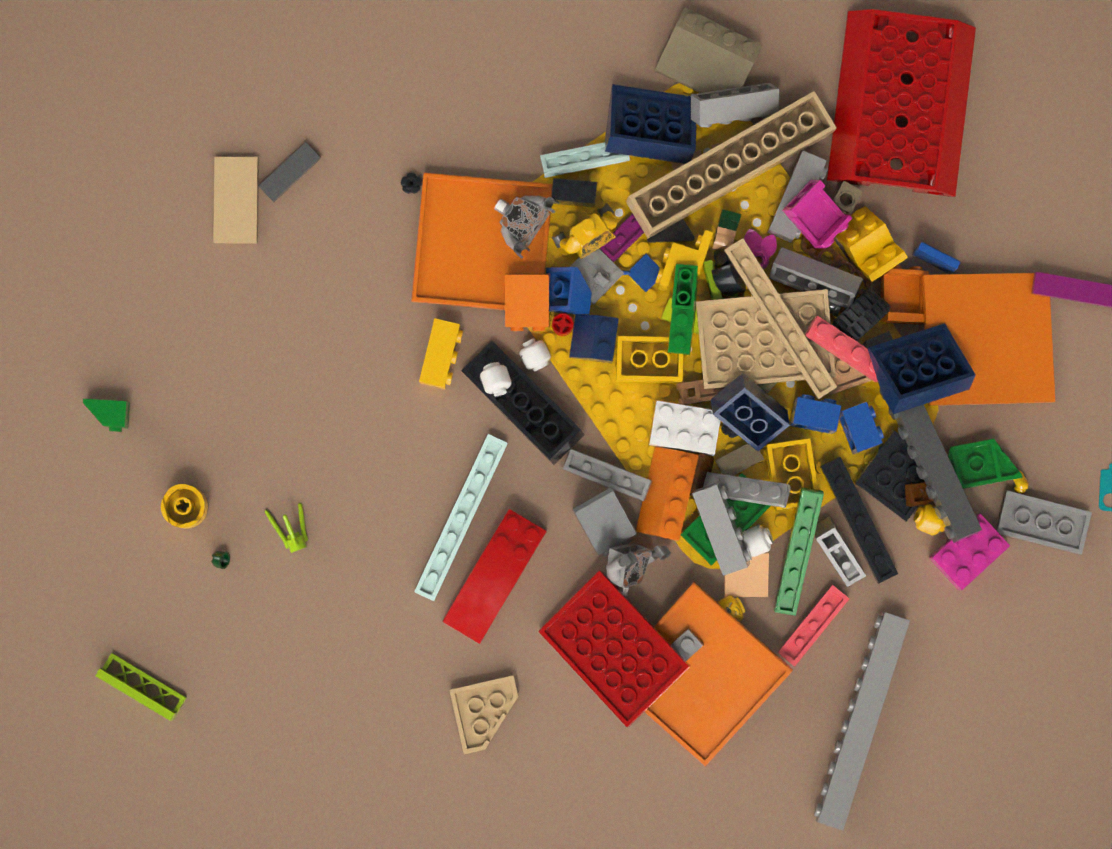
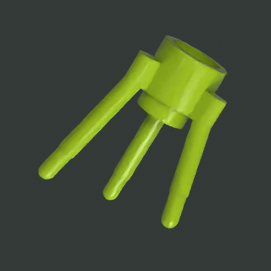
(295, 540)

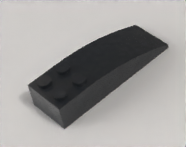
(527, 406)

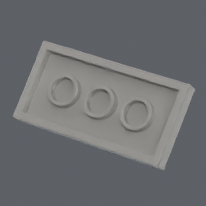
(1043, 522)

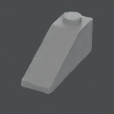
(838, 551)

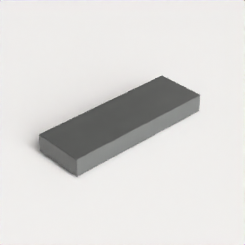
(289, 172)

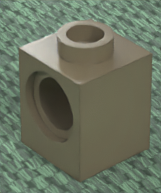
(850, 191)

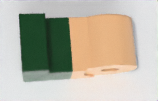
(726, 229)

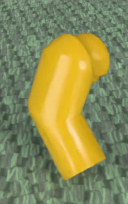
(1021, 484)

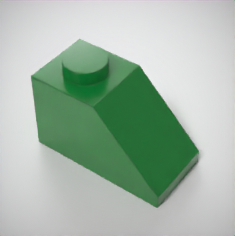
(110, 413)

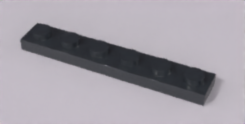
(858, 520)

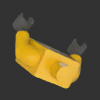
(589, 233)

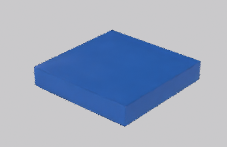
(936, 258)

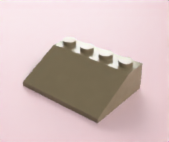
(707, 55)

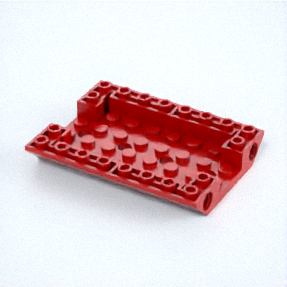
(874, 96)

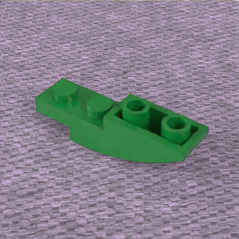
(683, 309)

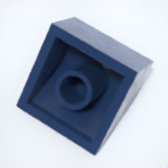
(594, 338)

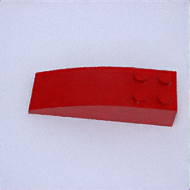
(494, 576)

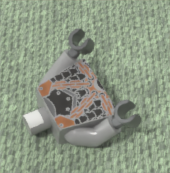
(523, 220)
(629, 562)

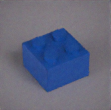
(815, 415)
(860, 427)

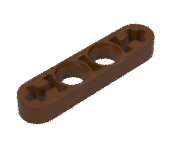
(838, 261)

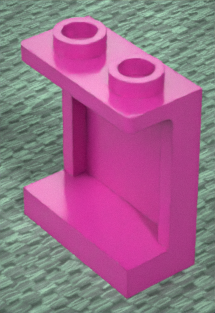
(816, 215)

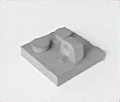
(598, 273)

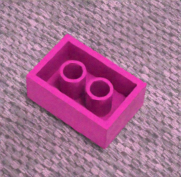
(971, 556)

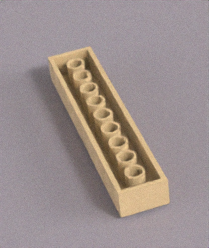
(730, 164)

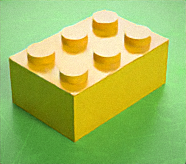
(647, 360)
(792, 465)

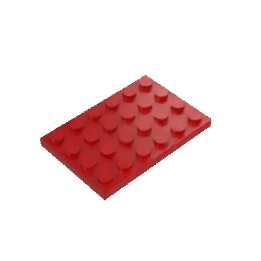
(614, 648)

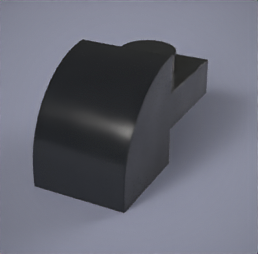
(726, 276)

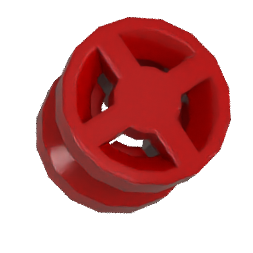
(563, 321)

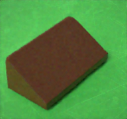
(704, 465)

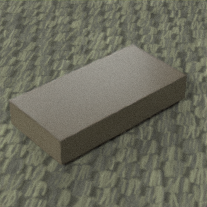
(739, 460)

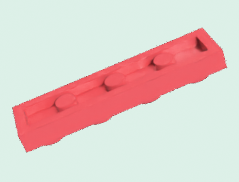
(841, 346)
(813, 625)

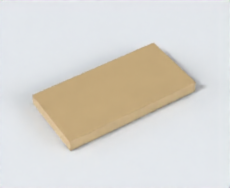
(235, 200)

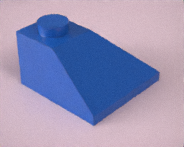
(568, 291)

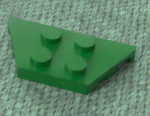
(982, 464)

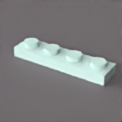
(579, 159)

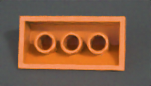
(668, 494)

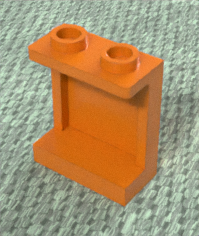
(904, 295)
(527, 301)

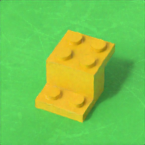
(870, 244)
(683, 255)

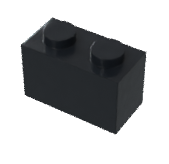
(574, 192)

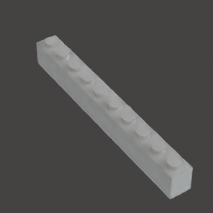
(862, 720)

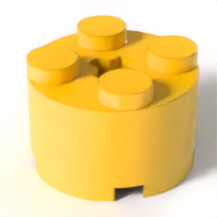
(174, 499)

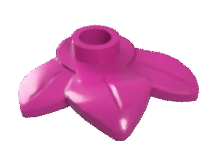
(761, 247)

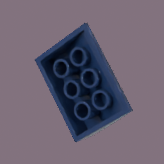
(650, 125)
(920, 368)

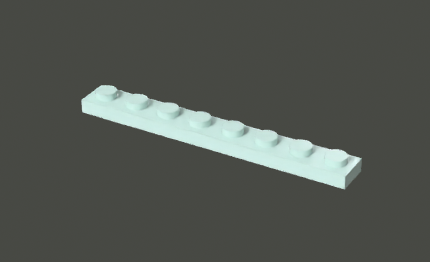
(461, 517)

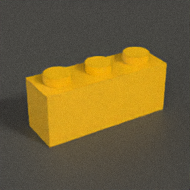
(441, 354)

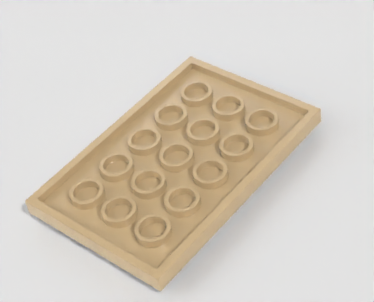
(741, 340)

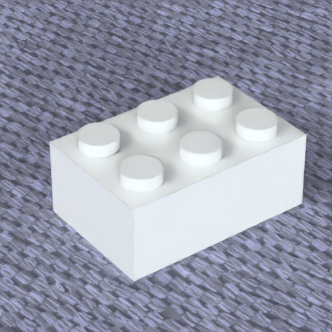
(684, 428)

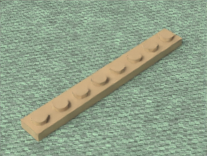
(780, 318)

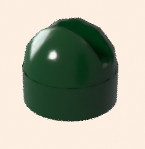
(220, 559)

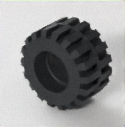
(862, 314)

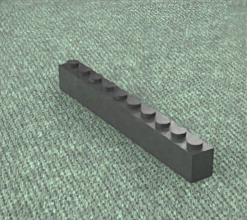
(934, 466)

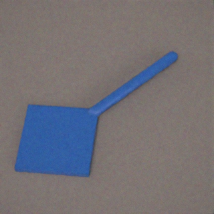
(644, 272)

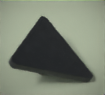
(675, 233)

